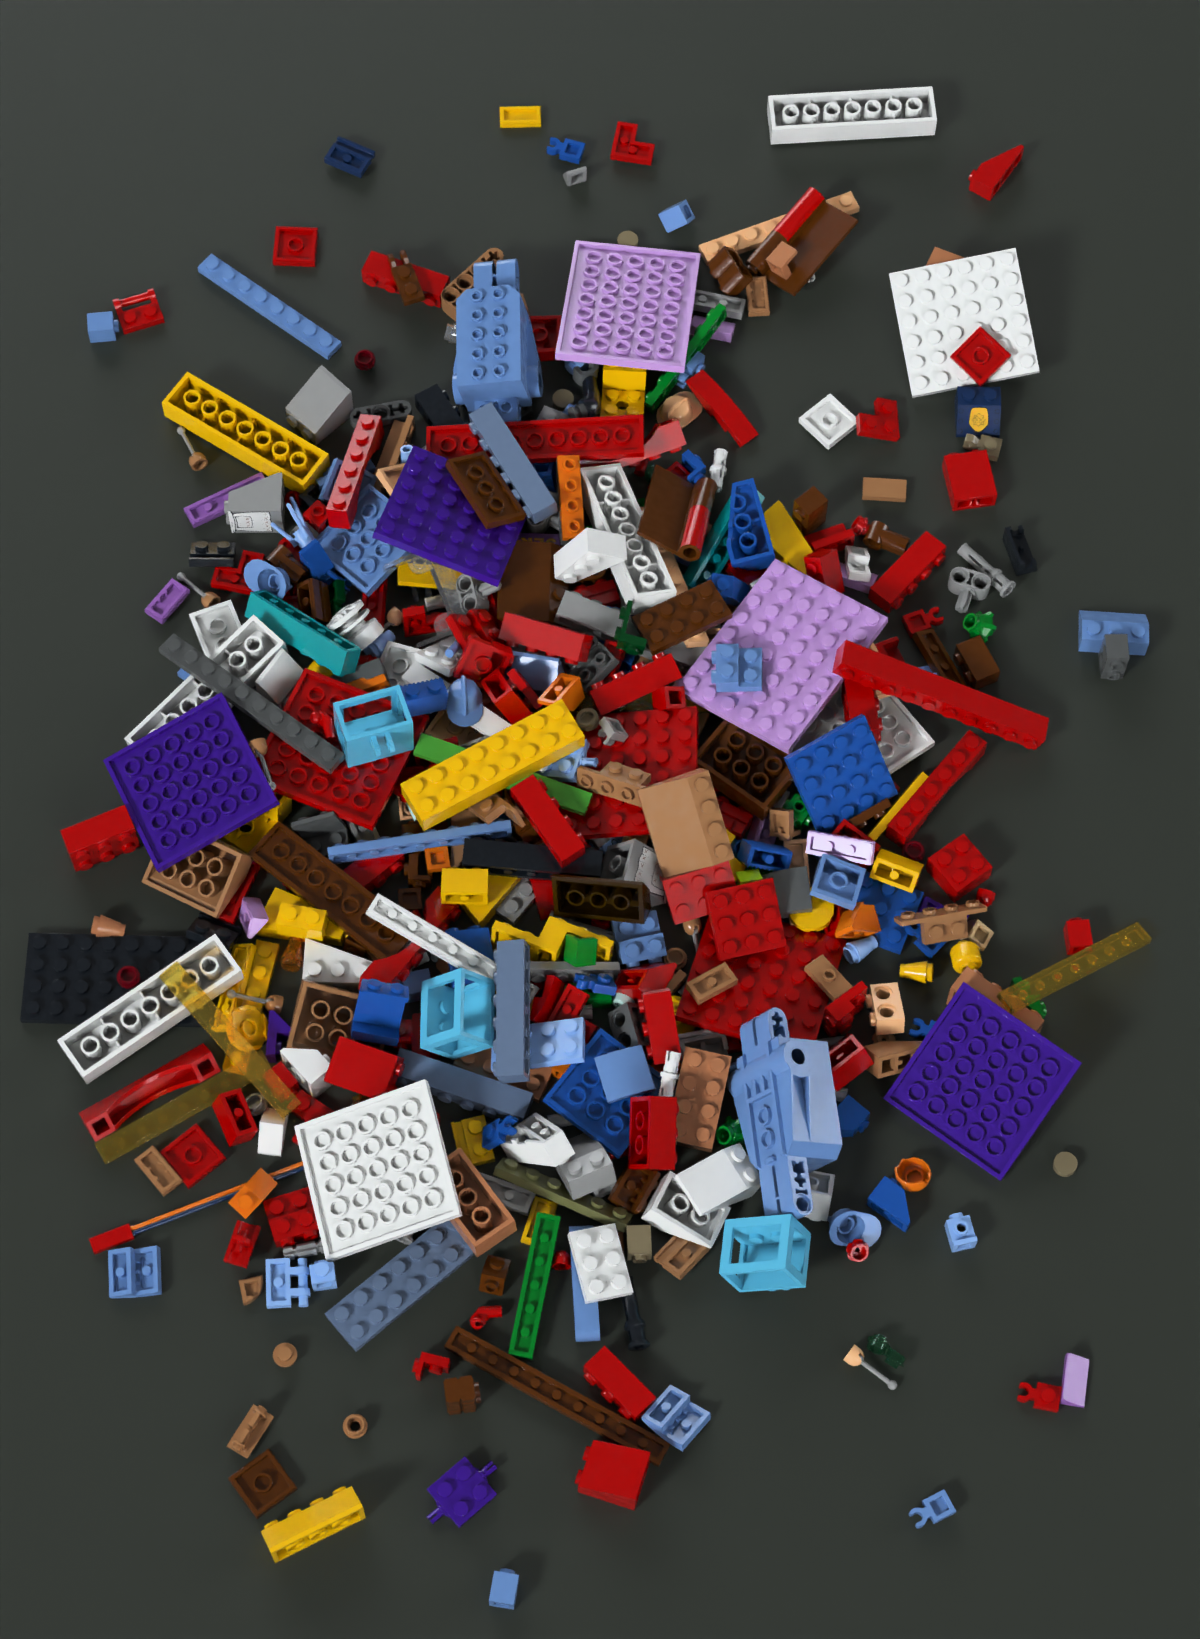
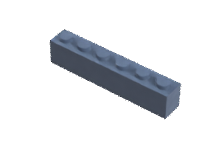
(512, 462)
(512, 1011)
(465, 1087)

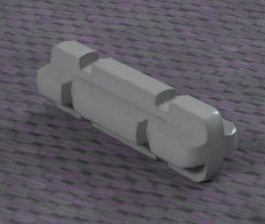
(303, 1250)

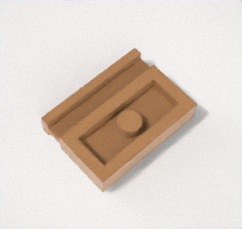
(680, 1256)

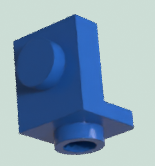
(694, 466)

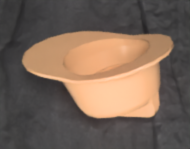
(681, 406)

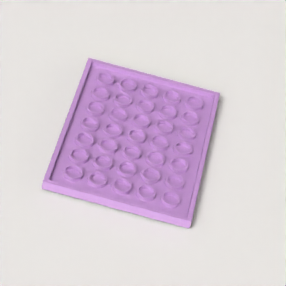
(628, 306)
(799, 632)

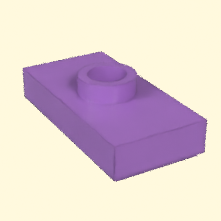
(167, 601)

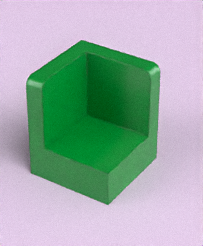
(580, 951)

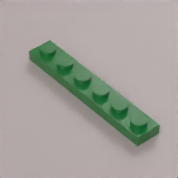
(701, 336)
(534, 1286)

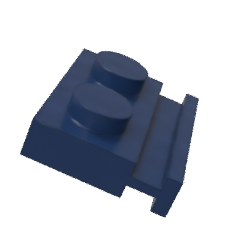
(349, 157)

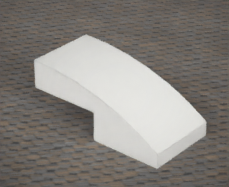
(857, 563)

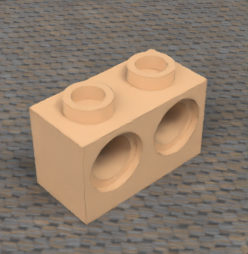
(886, 1008)

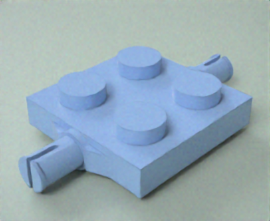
(566, 768)

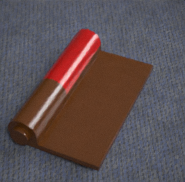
(811, 229)
(677, 513)

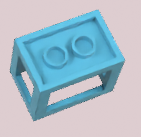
(376, 734)
(459, 1018)
(770, 1256)

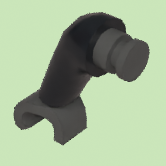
(591, 402)

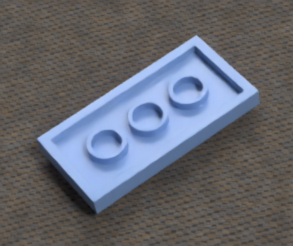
(555, 1043)

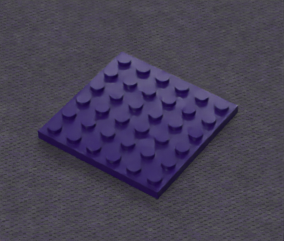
(438, 523)
(190, 782)
(982, 1081)

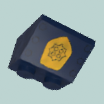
(978, 411)

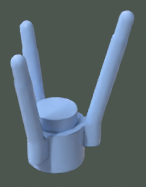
(303, 535)

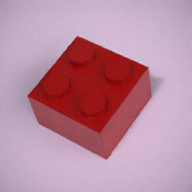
(958, 867)

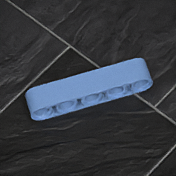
(585, 1315)

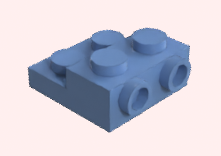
(737, 668)
(837, 881)
(639, 941)

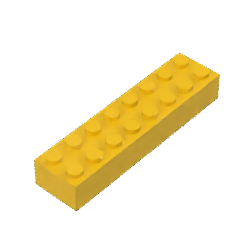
(244, 433)
(492, 764)

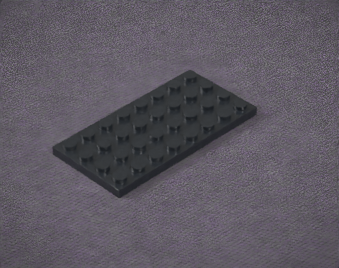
(77, 973)

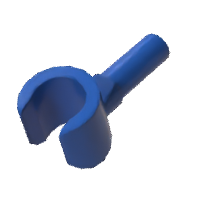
(335, 576)

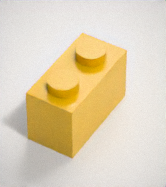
(896, 870)
(464, 886)
(302, 922)

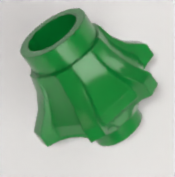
(979, 624)
(730, 1133)

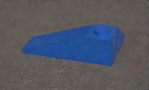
(748, 534)

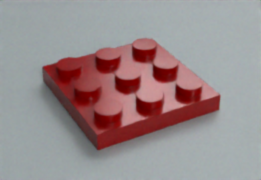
(745, 919)

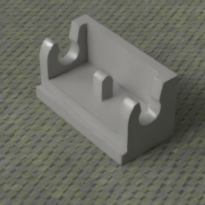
(704, 1040)

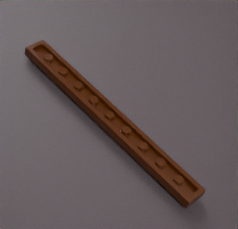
(555, 1394)

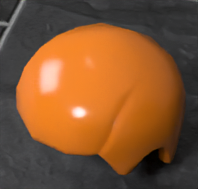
(913, 1174)

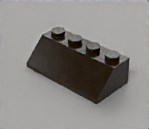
(600, 898)

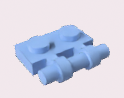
(279, 1283)

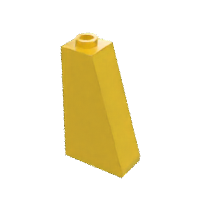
(786, 537)
(498, 890)
(333, 934)

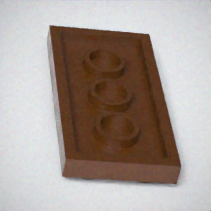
(485, 490)
(682, 617)

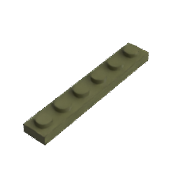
(557, 1192)

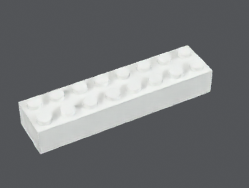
(851, 115)
(614, 509)
(242, 655)
(146, 1012)

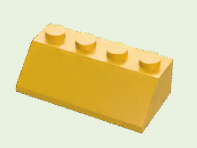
(313, 1523)

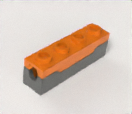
(569, 497)
(367, 677)

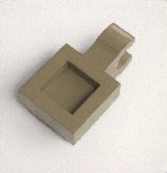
(986, 442)

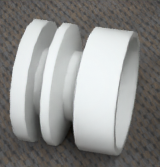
(354, 627)

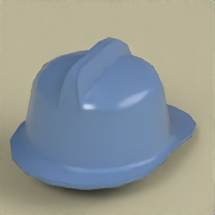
(262, 575)
(464, 702)
(849, 1225)

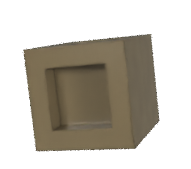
(638, 1243)

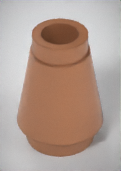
(107, 927)

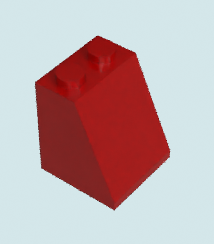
(363, 1068)
(613, 1473)

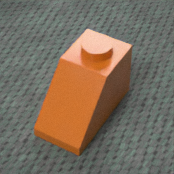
(566, 688)
(858, 923)
(252, 1193)

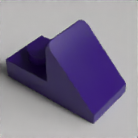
(277, 1032)

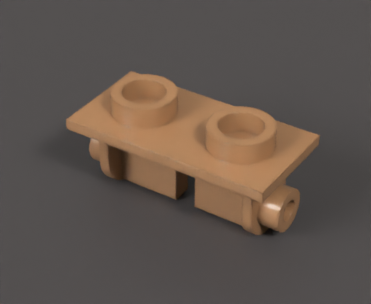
(250, 1431)

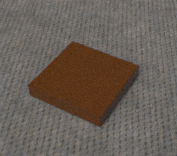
(262, 1483)

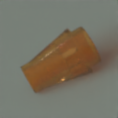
(292, 955)

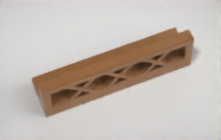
(399, 435)

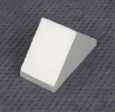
(272, 1133)

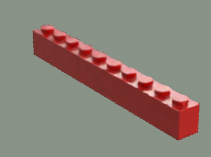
(940, 695)

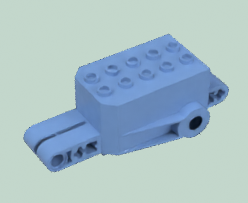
(495, 344)
(785, 1110)

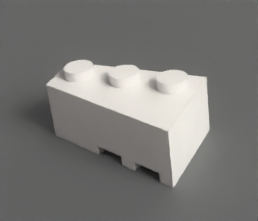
(589, 554)
(332, 966)
(538, 1143)

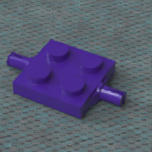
(461, 1492)

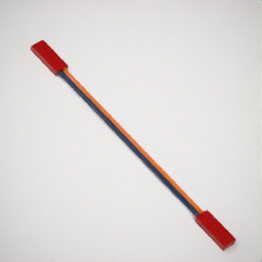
(124, 1234)

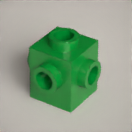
(801, 816)

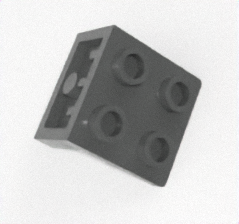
(322, 831)

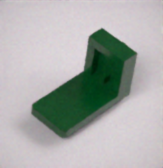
(631, 644)

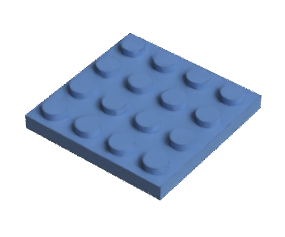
(355, 551)

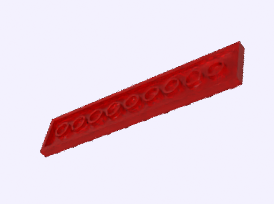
(545, 439)

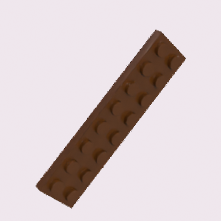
(325, 888)

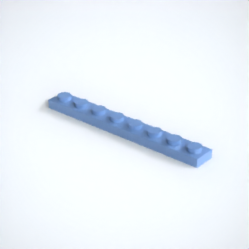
(269, 306)
(412, 842)

